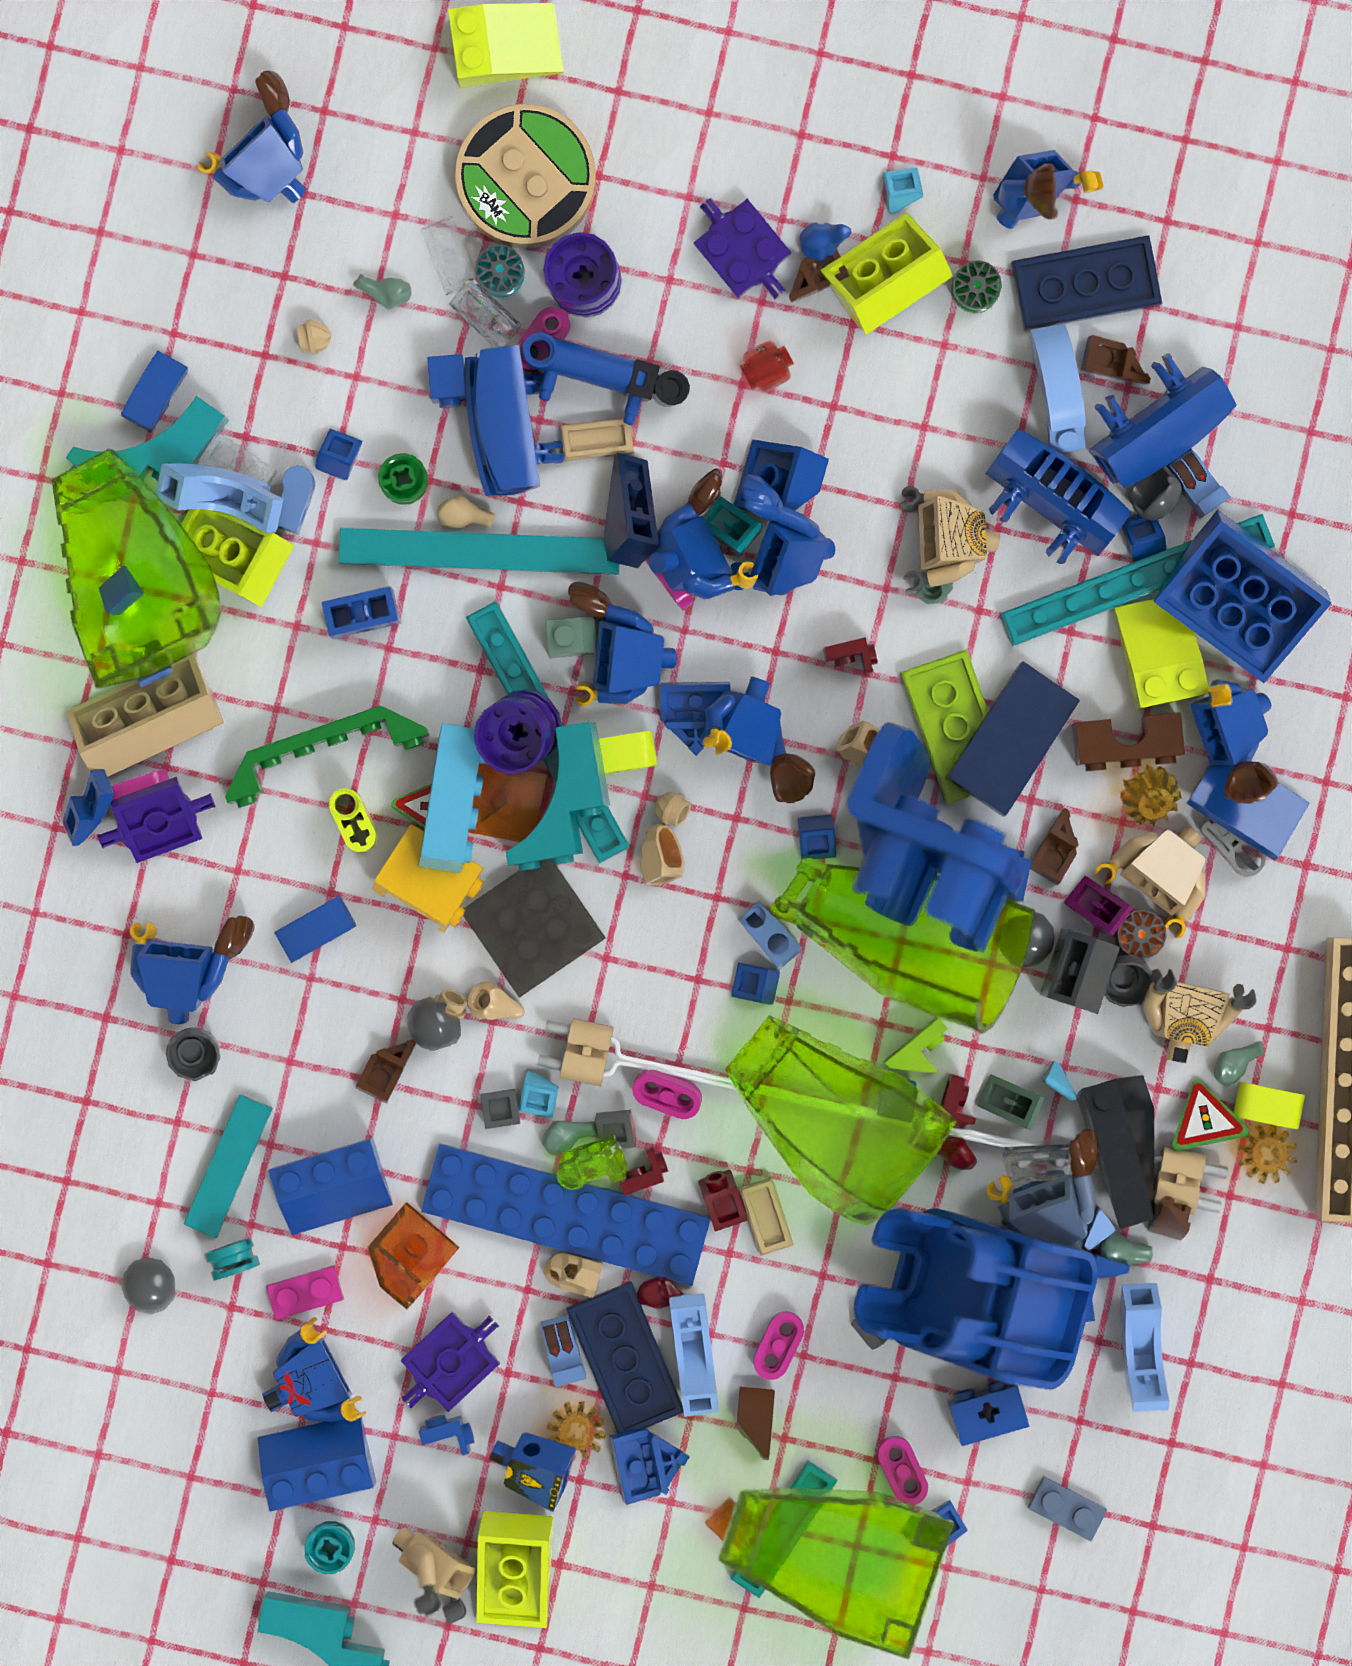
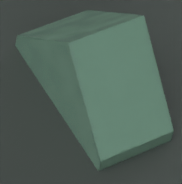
(1010, 1102)

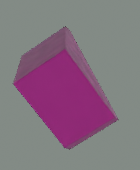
(1098, 906)

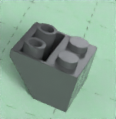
(1079, 970)

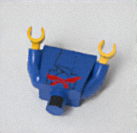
(311, 1380)

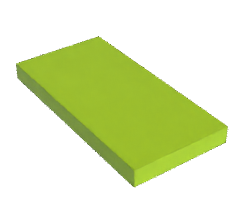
(948, 712)

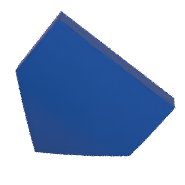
(685, 706)
(644, 1463)

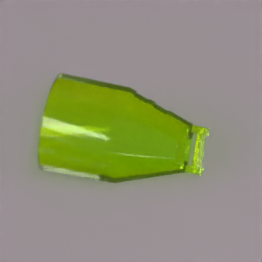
(913, 962)

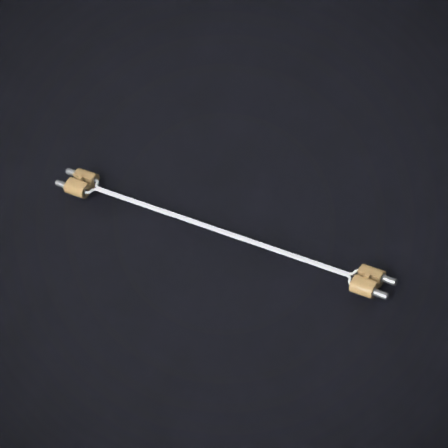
(589, 1047)

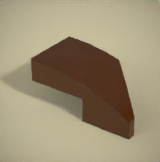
(810, 279)
(1056, 850)

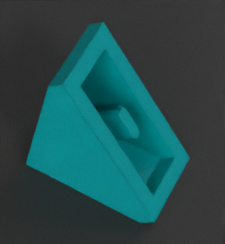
(732, 526)

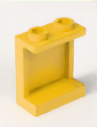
(427, 890)

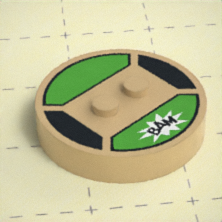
(525, 176)

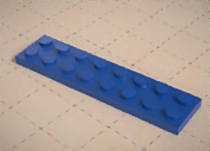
(578, 1221)

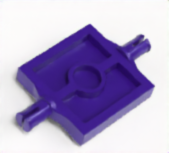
(742, 248)
(156, 820)
(450, 1361)

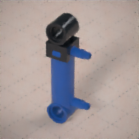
(631, 377)

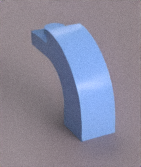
(1060, 387)
(219, 490)
(1142, 1347)
(694, 1354)

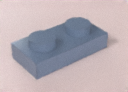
(1067, 1508)

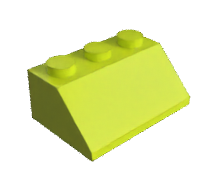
(888, 273)

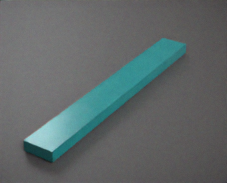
(474, 551)
(1105, 590)
(518, 674)

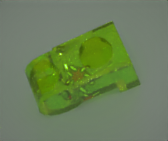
(592, 1162)

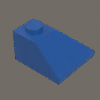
(788, 469)

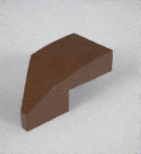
(1112, 360)
(385, 1070)
(1171, 1219)
(756, 1417)

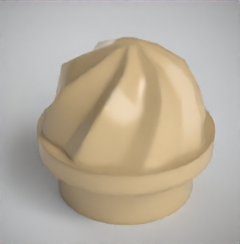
(313, 336)
(672, 808)
(455, 1003)

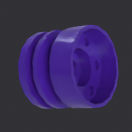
(567, 262)
(501, 737)

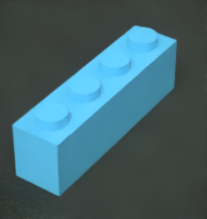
(451, 801)

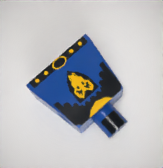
(536, 1468)

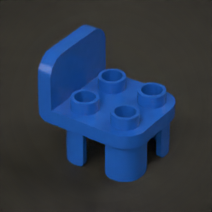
(909, 846)
(980, 1296)

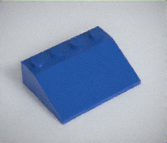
(1242, 597)

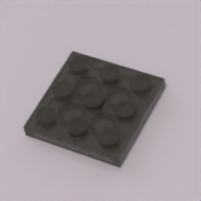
(533, 925)

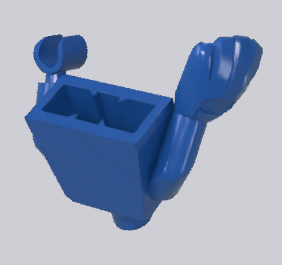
(791, 544)

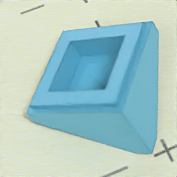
(902, 188)
(1058, 1081)
(538, 1095)

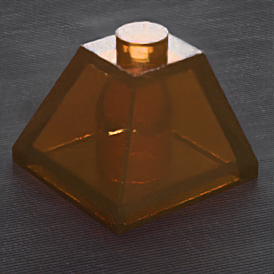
(509, 803)
(409, 1255)

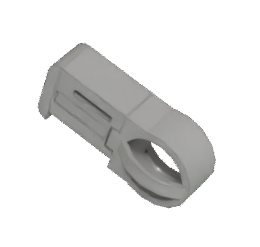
(1228, 844)

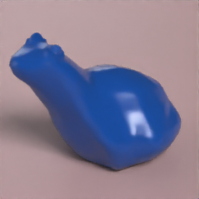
(822, 239)

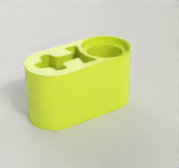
(628, 752)
(349, 831)
(1269, 1105)

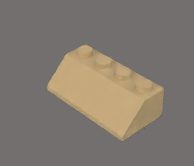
(146, 720)

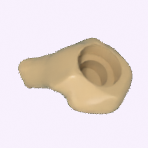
(460, 512)
(492, 1003)

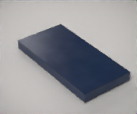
(1086, 283)
(1012, 739)
(625, 1358)

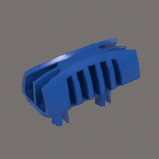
(502, 422)
(1163, 428)
(1058, 492)

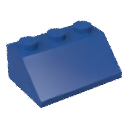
(331, 1186)
(315, 1463)

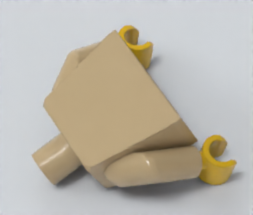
(1165, 871)

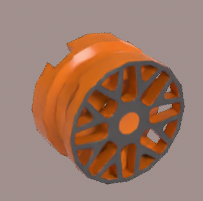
(1141, 934)

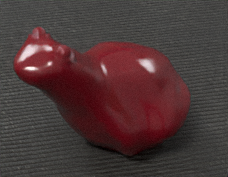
(957, 1153)
(656, 1292)

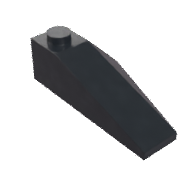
(1124, 1129)

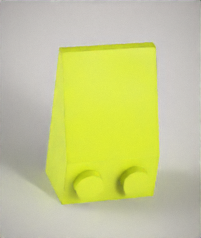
(505, 42)
(238, 553)
(1159, 655)
(514, 1569)

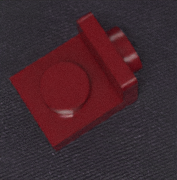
(844, 653)
(954, 1095)
(639, 1178)
(722, 1199)

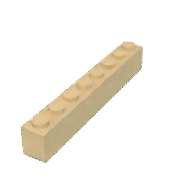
(1334, 1149)

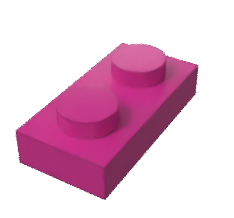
(305, 1292)

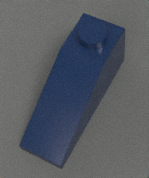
(630, 513)

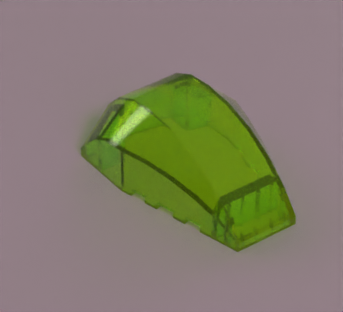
(117, 522)
(838, 1119)
(841, 1558)

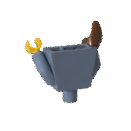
(1057, 1208)

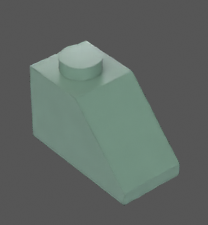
(572, 636)

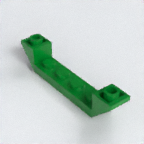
(247, 782)

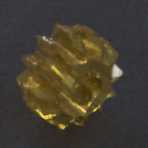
(1150, 795)
(1255, 1155)
(583, 1419)

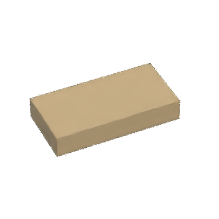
(596, 439)
(766, 1216)

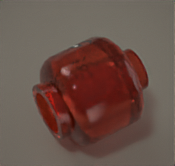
(767, 366)

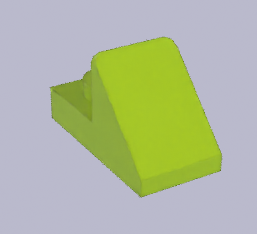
(910, 1055)

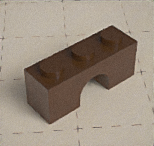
(1160, 739)

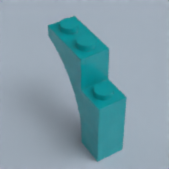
(179, 443)
(578, 788)
(317, 1627)

